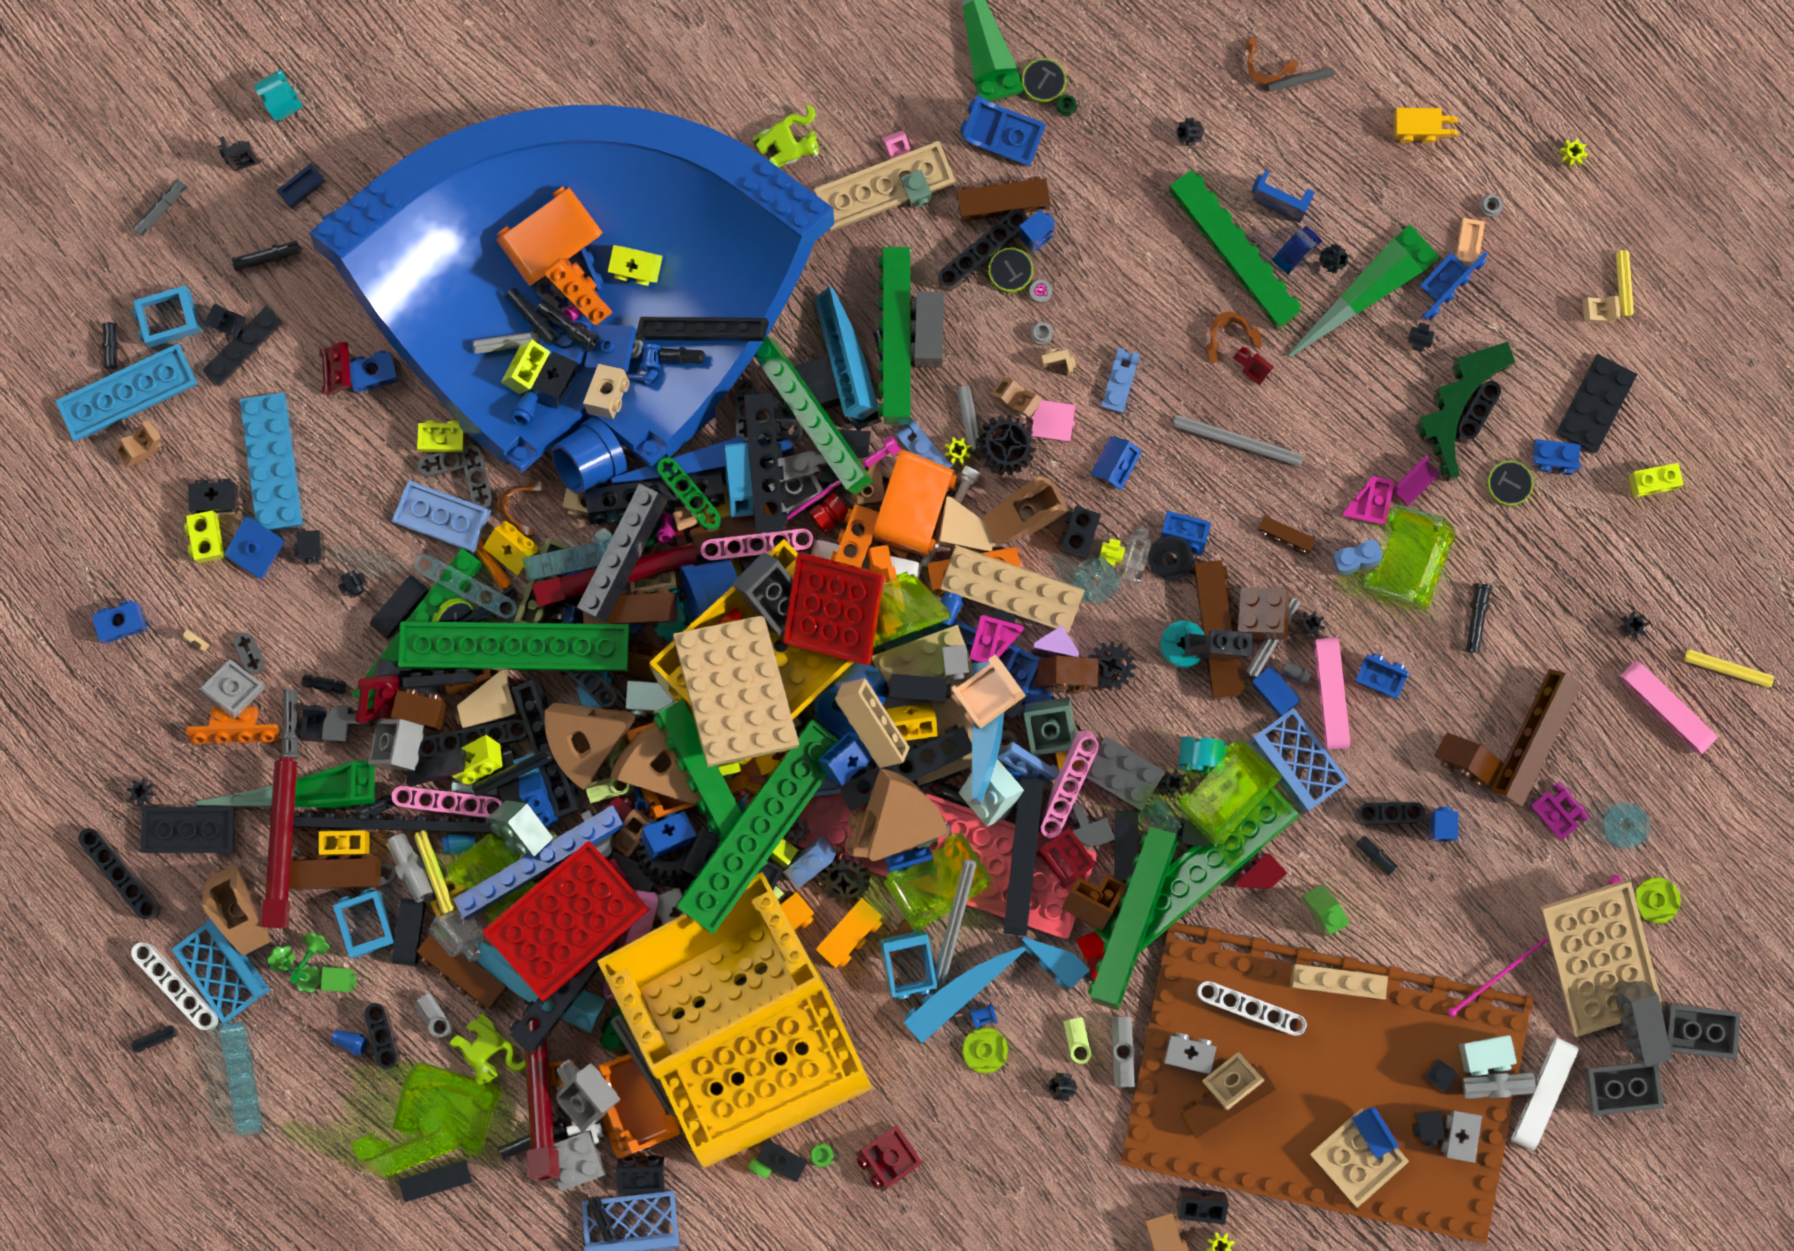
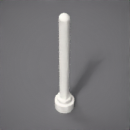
(968, 478)

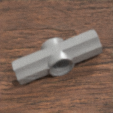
(410, 867)
(1124, 1067)
(1499, 1085)

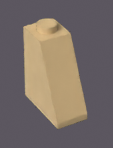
(962, 528)
(488, 703)

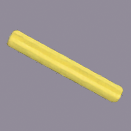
(1728, 668)
(434, 872)

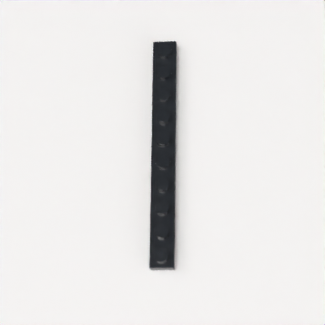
(396, 823)

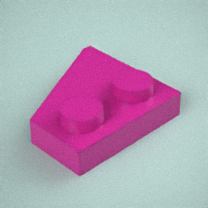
(1372, 502)
(993, 638)

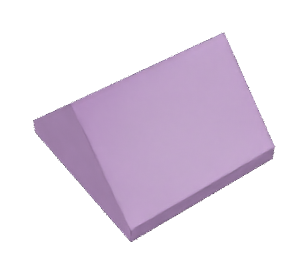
(1056, 644)

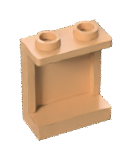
(988, 693)

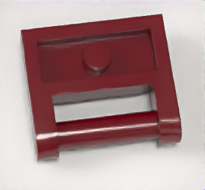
(335, 368)
(383, 698)
(1072, 852)

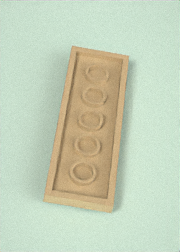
(881, 185)
(1012, 588)

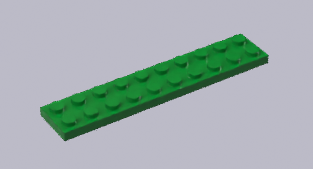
(514, 646)
(757, 830)
(1207, 867)

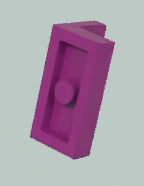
(1415, 481)

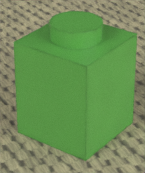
(338, 979)

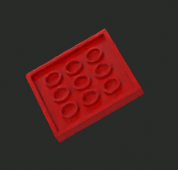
(834, 608)

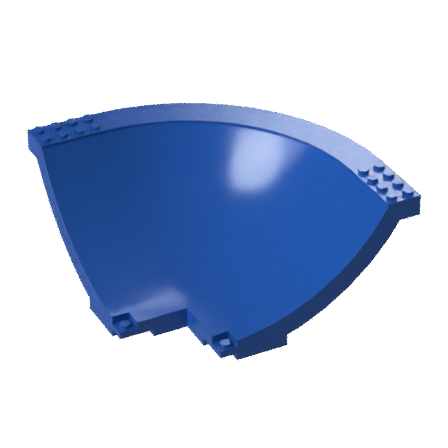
(435, 279)

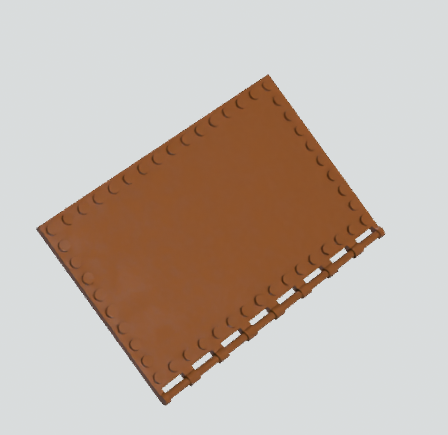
(1346, 1060)

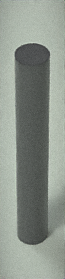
(1300, 79)

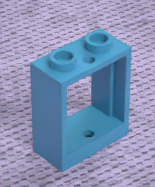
(192, 327)
(905, 941)
(371, 946)

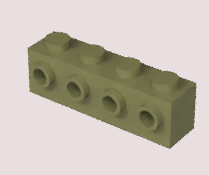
(528, 610)

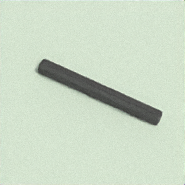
(632, 1046)

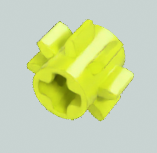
(1579, 152)
(960, 444)
(1112, 552)
(1223, 1239)

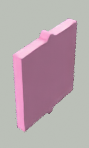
(1053, 421)

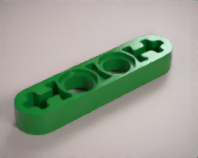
(690, 493)

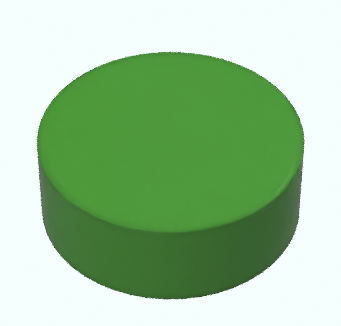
(821, 1155)
(759, 1168)

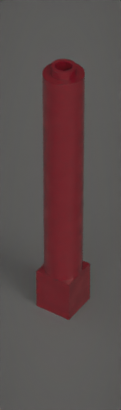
(649, 565)
(276, 902)
(542, 1158)

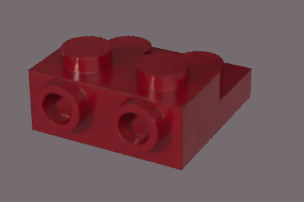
(888, 1159)

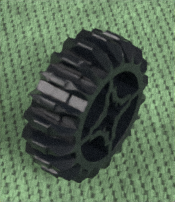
(996, 444)

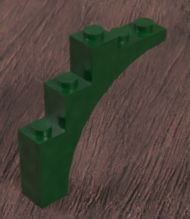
(1451, 398)

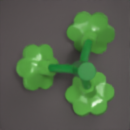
(305, 975)

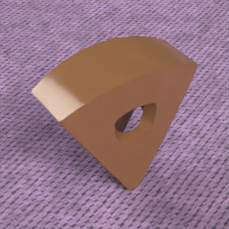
(1026, 511)
(584, 738)
(652, 766)
(898, 817)
(235, 910)

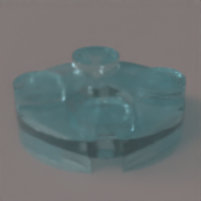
(1107, 580)
(1635, 816)

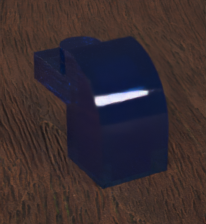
(1296, 249)

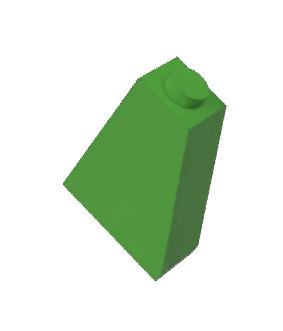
(1325, 911)

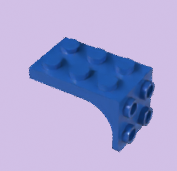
(1002, 131)

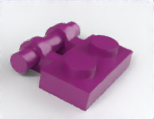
(1555, 816)

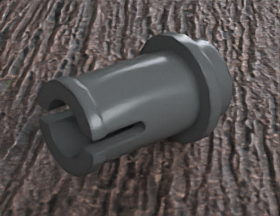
(1296, 672)

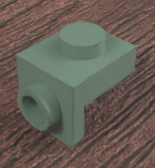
(917, 189)

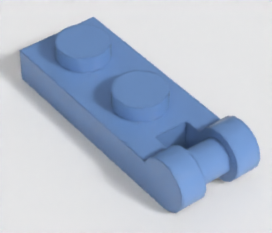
(1120, 381)
(921, 445)
(1027, 763)

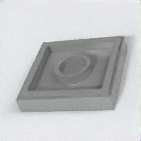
(231, 688)

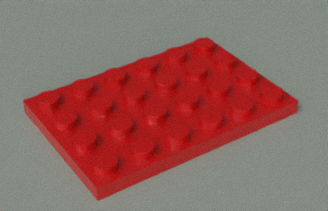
(565, 921)

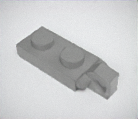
(798, 465)

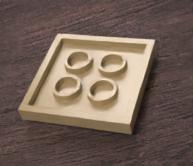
(1352, 1165)

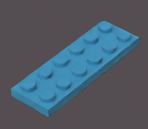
(126, 392)
(271, 461)

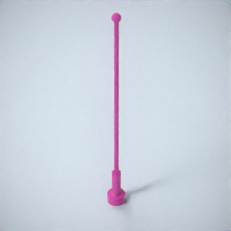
(890, 446)
(1453, 1011)

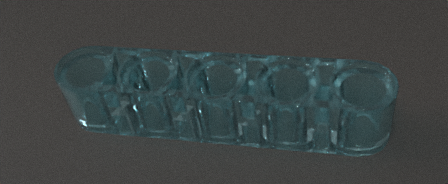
(564, 560)
(475, 590)
(241, 1079)

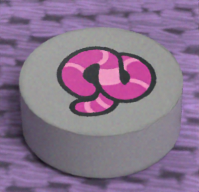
(1040, 291)

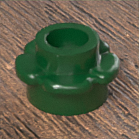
(1066, 99)

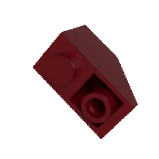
(1262, 875)

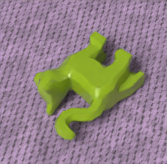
(782, 138)
(486, 1045)

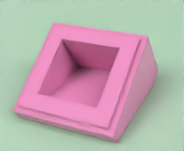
(896, 144)

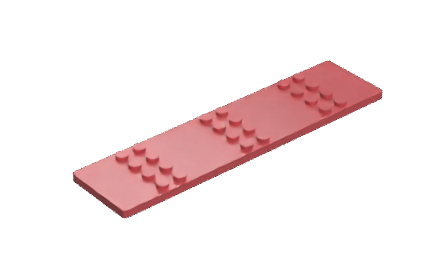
(992, 844)

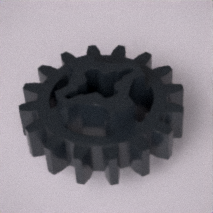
(1121, 670)
(842, 886)

